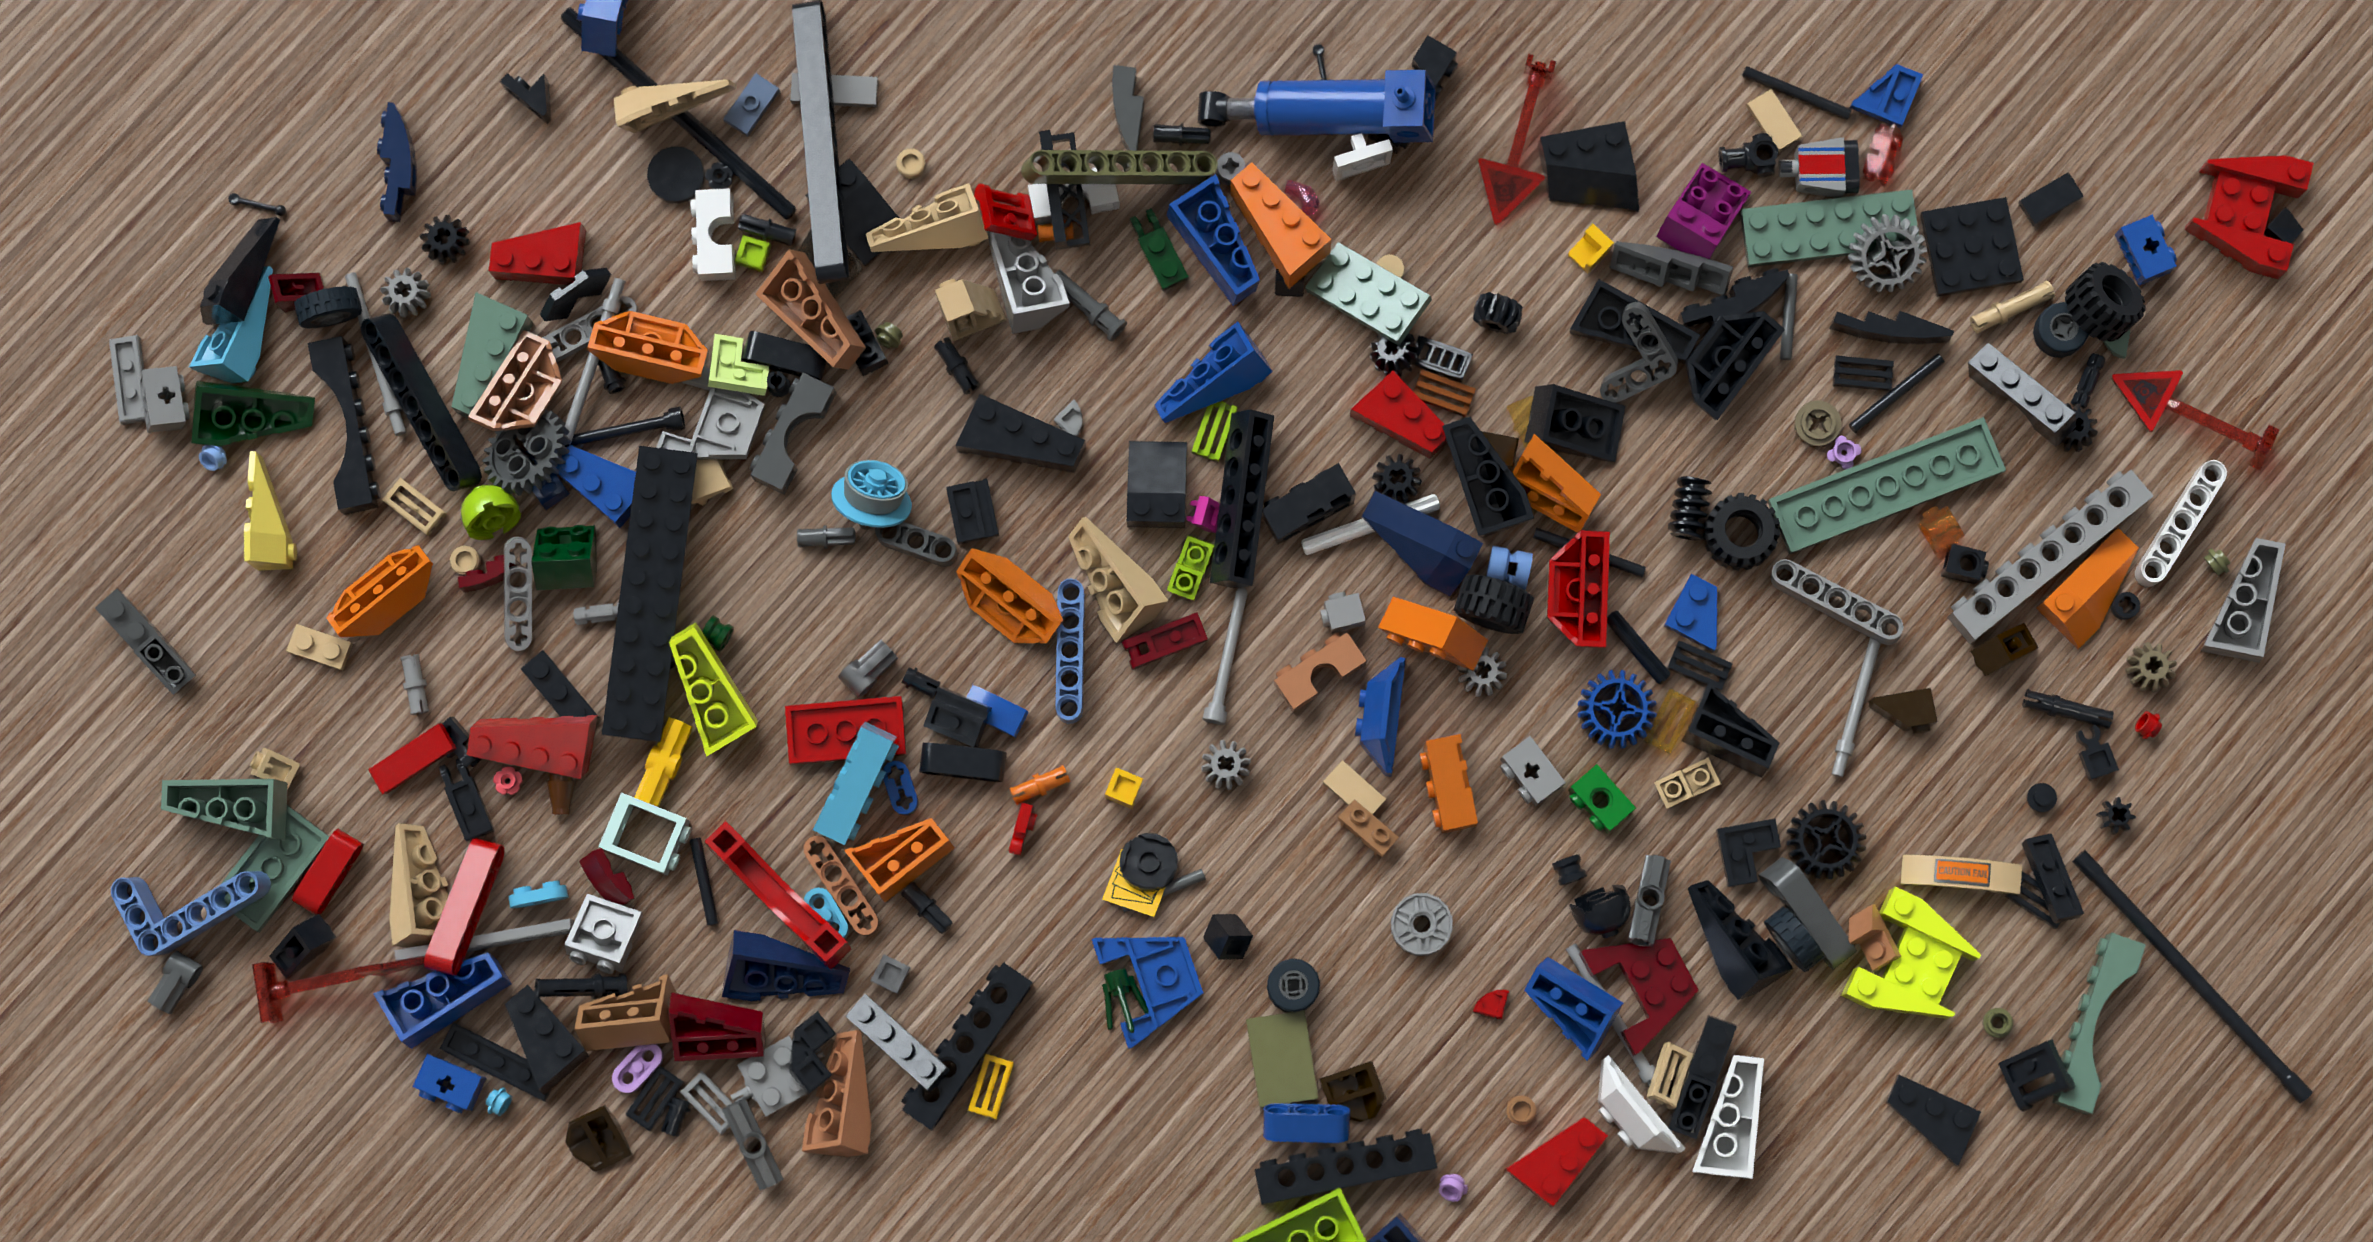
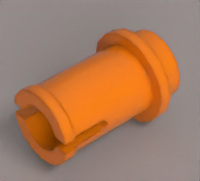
(1045, 232)

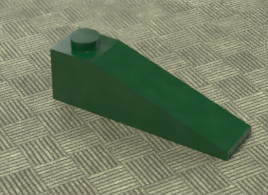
(241, 413)

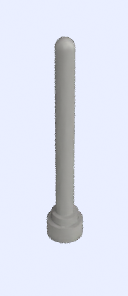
(1215, 712)

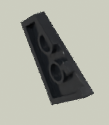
(1936, 1116)

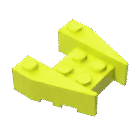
(1926, 963)

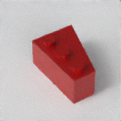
(1558, 1161)

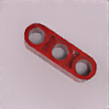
(327, 872)

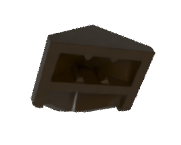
(1356, 1089)
(597, 1139)

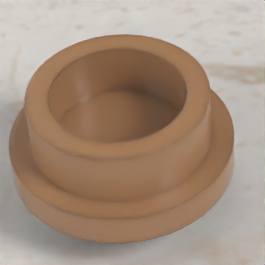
(1521, 1110)

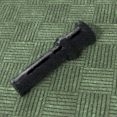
(595, 986)

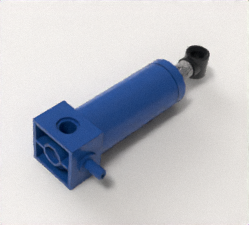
(1392, 106)

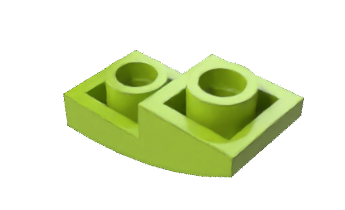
(1190, 567)

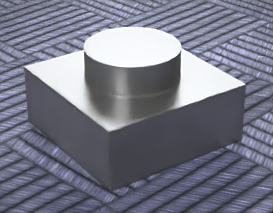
(890, 974)

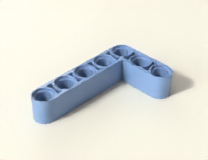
(190, 915)

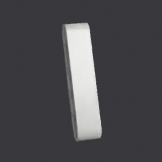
(2187, 511)

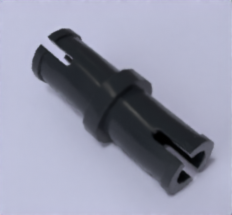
(957, 365)

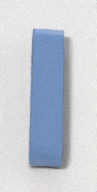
(1070, 665)

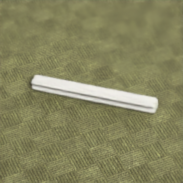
(1359, 528)

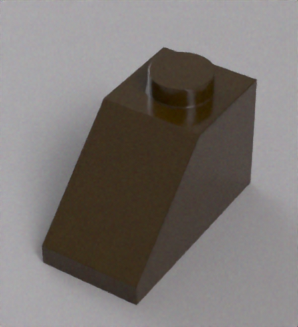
(2004, 649)
(1908, 709)

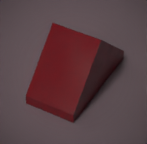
(289, 287)

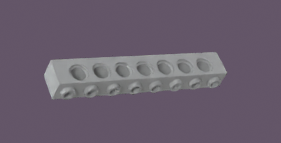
(2132, 496)

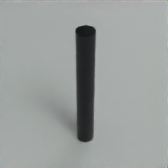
(704, 882)

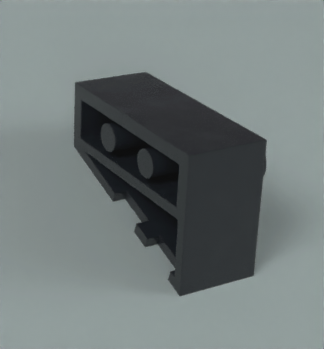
(1729, 734)

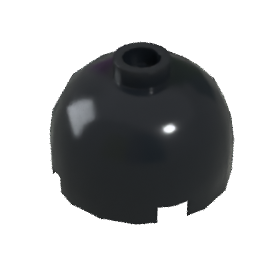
(1602, 911)

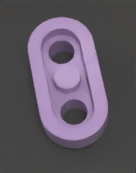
(640, 1069)

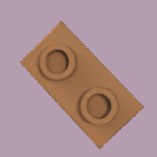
(1368, 828)

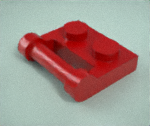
(1006, 219)

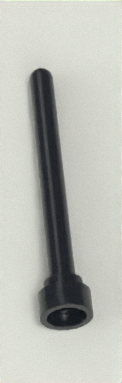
(671, 420)

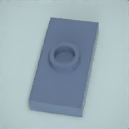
(751, 104)

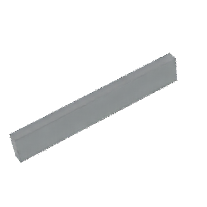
(499, 938)

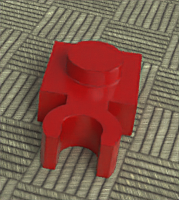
(1025, 821)

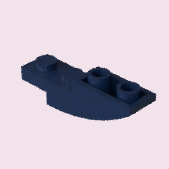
(398, 152)

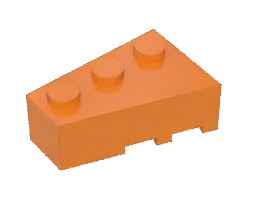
(1432, 632)
(1448, 784)

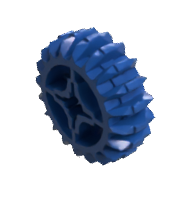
(1604, 708)

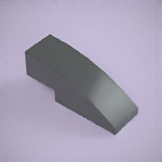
(1127, 106)

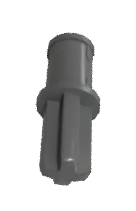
(826, 537)

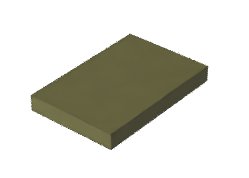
(1282, 1058)

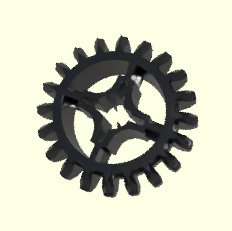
(1836, 847)

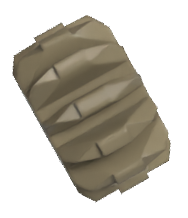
(2159, 659)

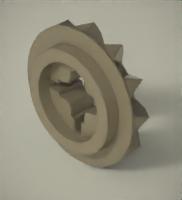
(1818, 410)

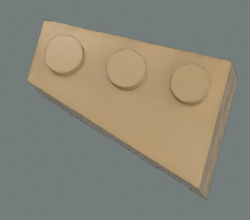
(968, 307)

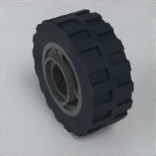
(328, 307)
(1794, 939)

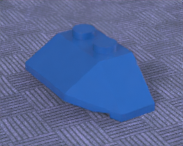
(1381, 715)

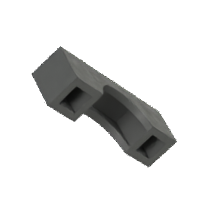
(808, 400)

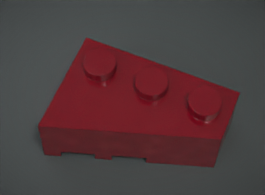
(714, 1030)

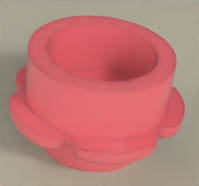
(515, 781)

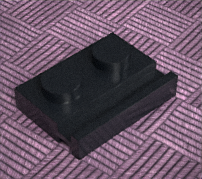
(972, 511)
(957, 717)

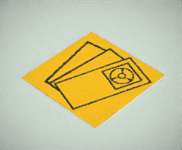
(1122, 894)

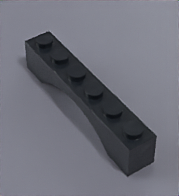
(354, 481)

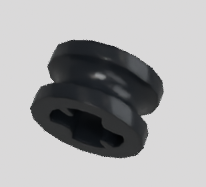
(2132, 601)

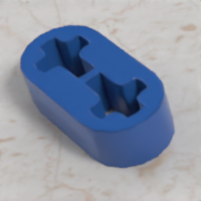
(907, 786)

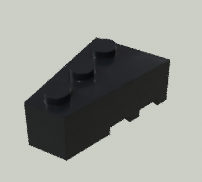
(1308, 504)
(544, 1039)

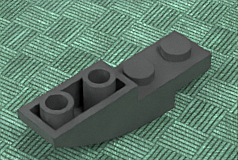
(145, 641)

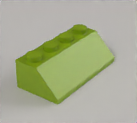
(1318, 1221)

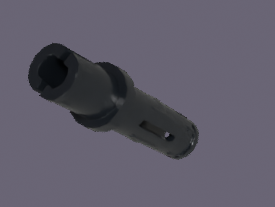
(2054, 705)

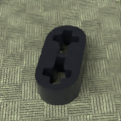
(1852, 166)

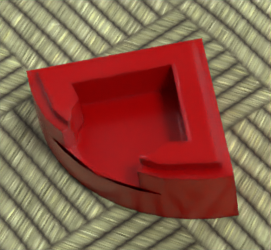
(1492, 1004)

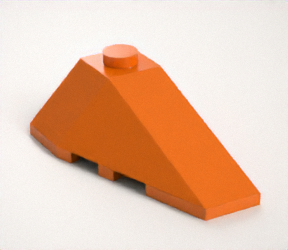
(2087, 593)

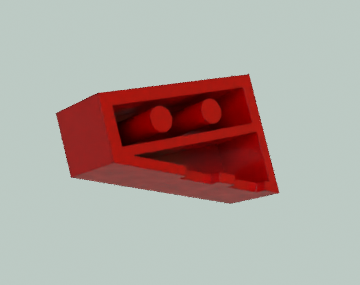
(540, 257)
(1401, 415)

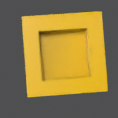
(1591, 248)
(1123, 788)

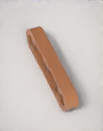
(839, 887)

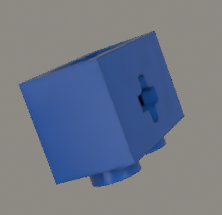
(2146, 264)
(466, 1088)

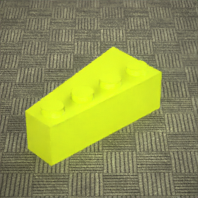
(713, 696)

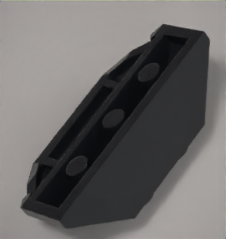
(1729, 358)

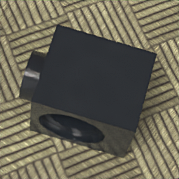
(1953, 570)

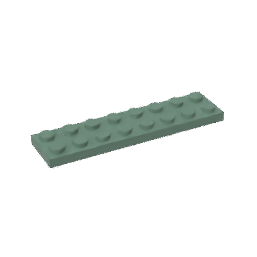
(1887, 485)

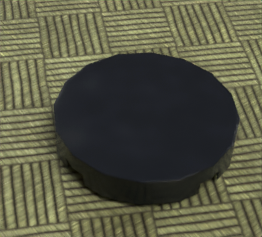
(675, 174)
(1148, 862)

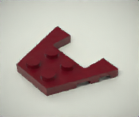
(1656, 979)

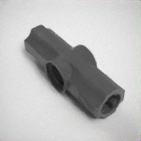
(1646, 917)
(761, 1161)

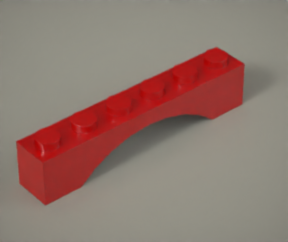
(777, 895)

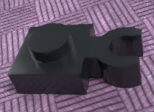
(2097, 758)

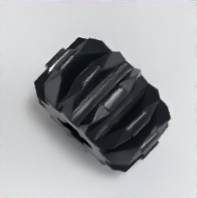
(456, 239)
(1497, 313)
(1401, 360)
(2082, 434)
(1396, 468)

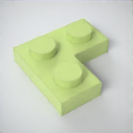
(730, 373)

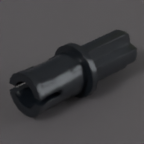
(1181, 134)
(767, 229)
(927, 908)

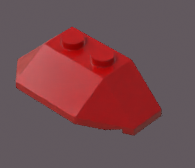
(1580, 589)

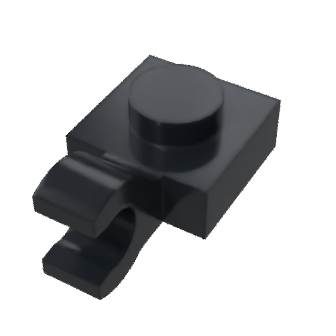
(460, 738)

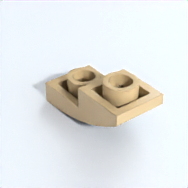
(1688, 783)

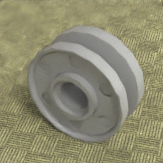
(1421, 906)

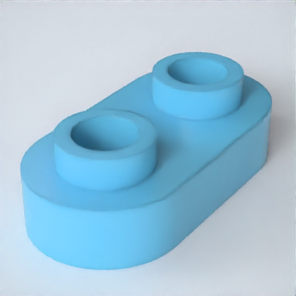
(526, 897)
(829, 911)

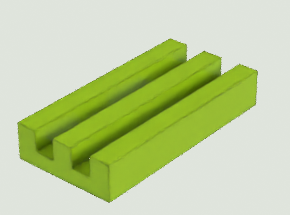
(1206, 452)

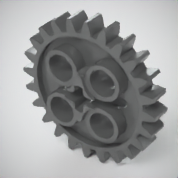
(510, 464)

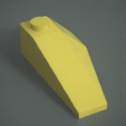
(267, 535)

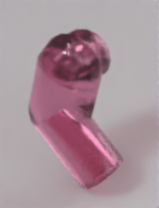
(1306, 195)

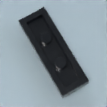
(556, 687)
(2052, 878)

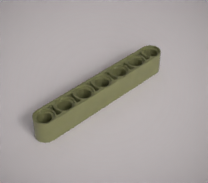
(1108, 173)

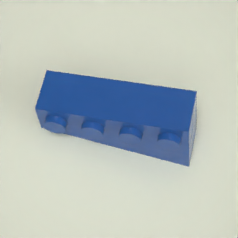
(601, 25)

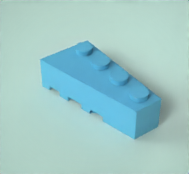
(855, 783)

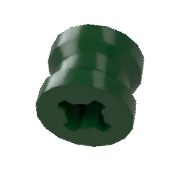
(717, 633)

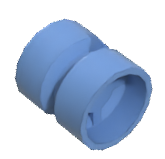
(1499, 564)

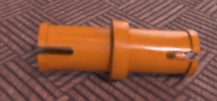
(1039, 785)

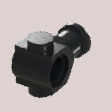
(1748, 158)

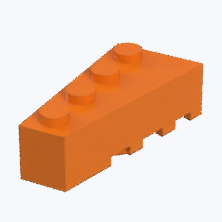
(1280, 225)

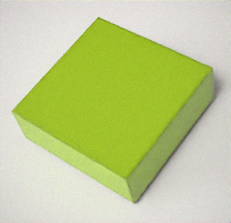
(752, 253)

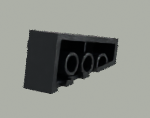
(1602, 321)

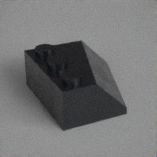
(1590, 167)

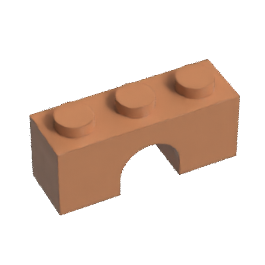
(1338, 654)

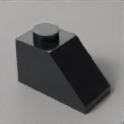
(302, 945)

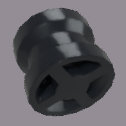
(1569, 870)

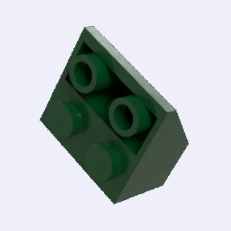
(565, 557)

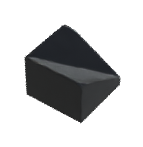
(2284, 227)

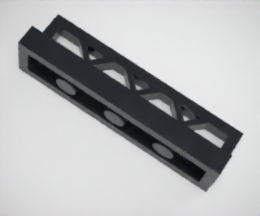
(1055, 199)

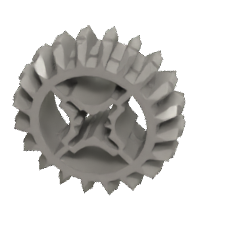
(1897, 249)

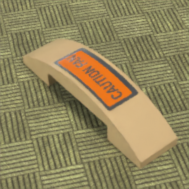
(1961, 873)

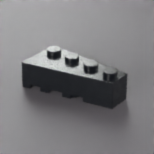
(1012, 435)

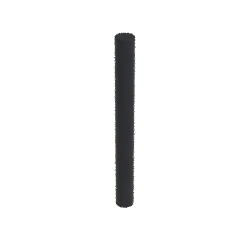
(1796, 92)
(1897, 392)
(1614, 561)

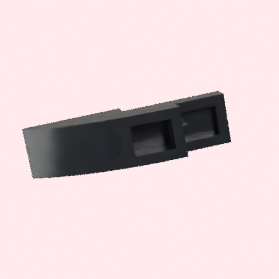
(1745, 297)
(1702, 1076)

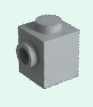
(1342, 612)

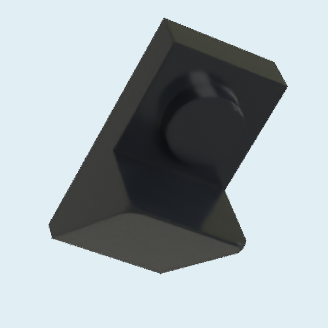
(535, 99)

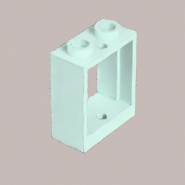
(619, 820)

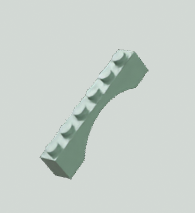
(2116, 962)

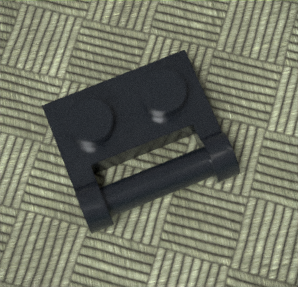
(2031, 1066)

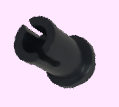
(613, 381)
(783, 388)
(920, 682)
(675, 1116)

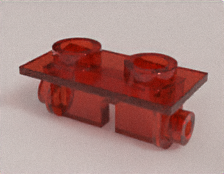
(1883, 165)

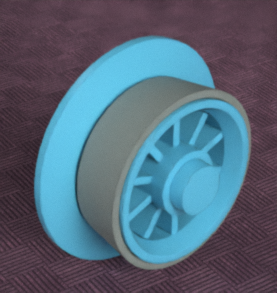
(872, 494)

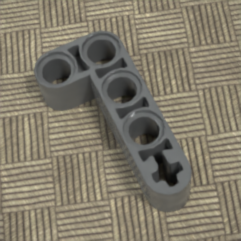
(1797, 894)

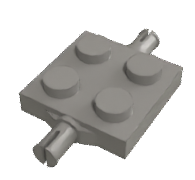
(769, 1078)

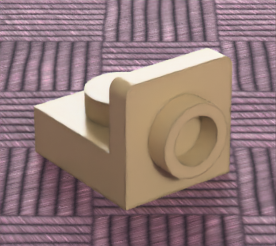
(272, 765)

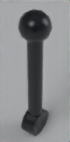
(1318, 51)
(235, 199)

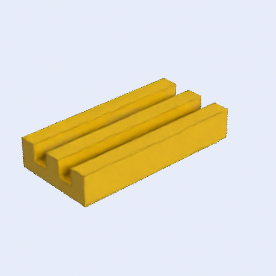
(983, 1110)

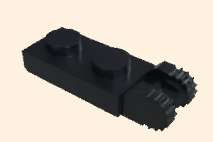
(466, 803)

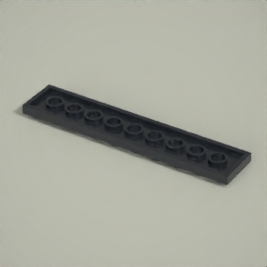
(649, 594)

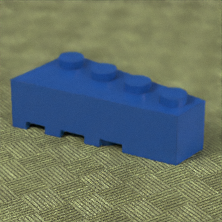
(1214, 237)
(438, 999)

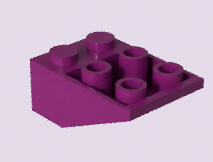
(1703, 213)

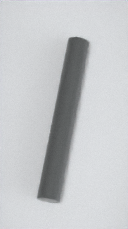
(1789, 317)
(1181, 883)

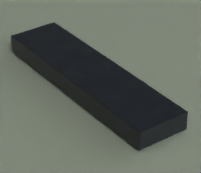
(491, 1059)

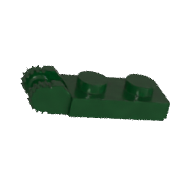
(1159, 252)

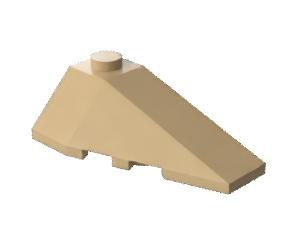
(649, 105)
(1121, 587)

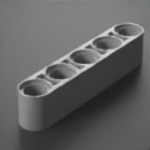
(1828, 589)

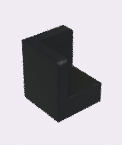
(1227, 936)

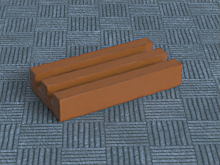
(1448, 383)

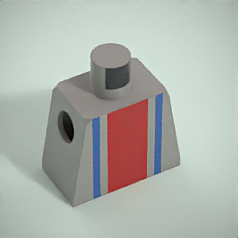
(1818, 168)

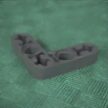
(1650, 355)

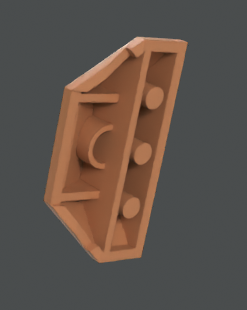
(519, 387)

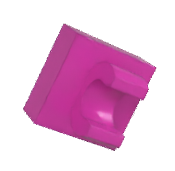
(1205, 514)

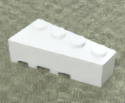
(1732, 1132)

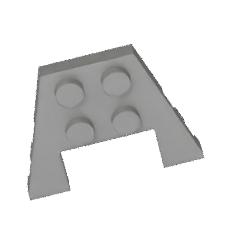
(724, 427)

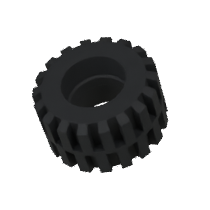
(2105, 301)
(1758, 514)
(1493, 604)

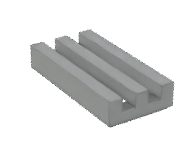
(694, 1084)

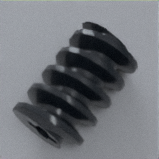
(1689, 507)

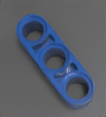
(1306, 1123)

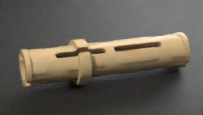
(2003, 311)

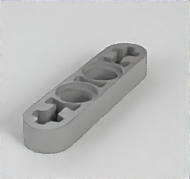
(582, 325)
(521, 593)

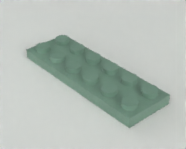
(1819, 227)

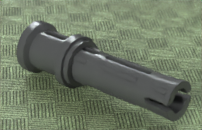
(1097, 313)

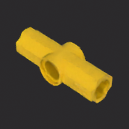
(663, 762)

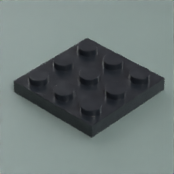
(1971, 247)

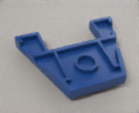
(1164, 975)

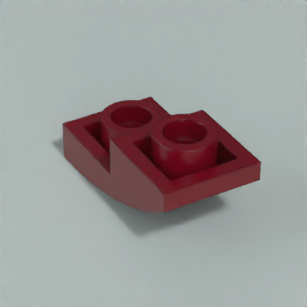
(477, 580)
(609, 885)

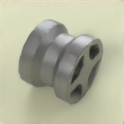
(1230, 172)

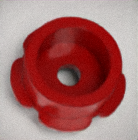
(2148, 725)

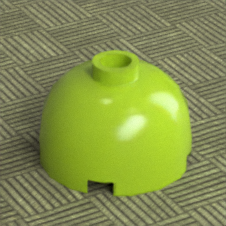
(489, 510)

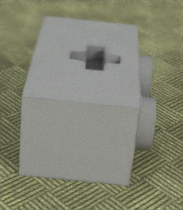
(157, 414)
(1530, 755)

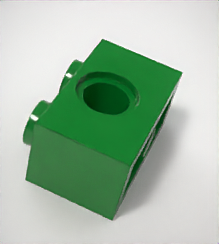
(1598, 782)

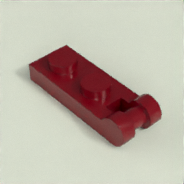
(1165, 640)

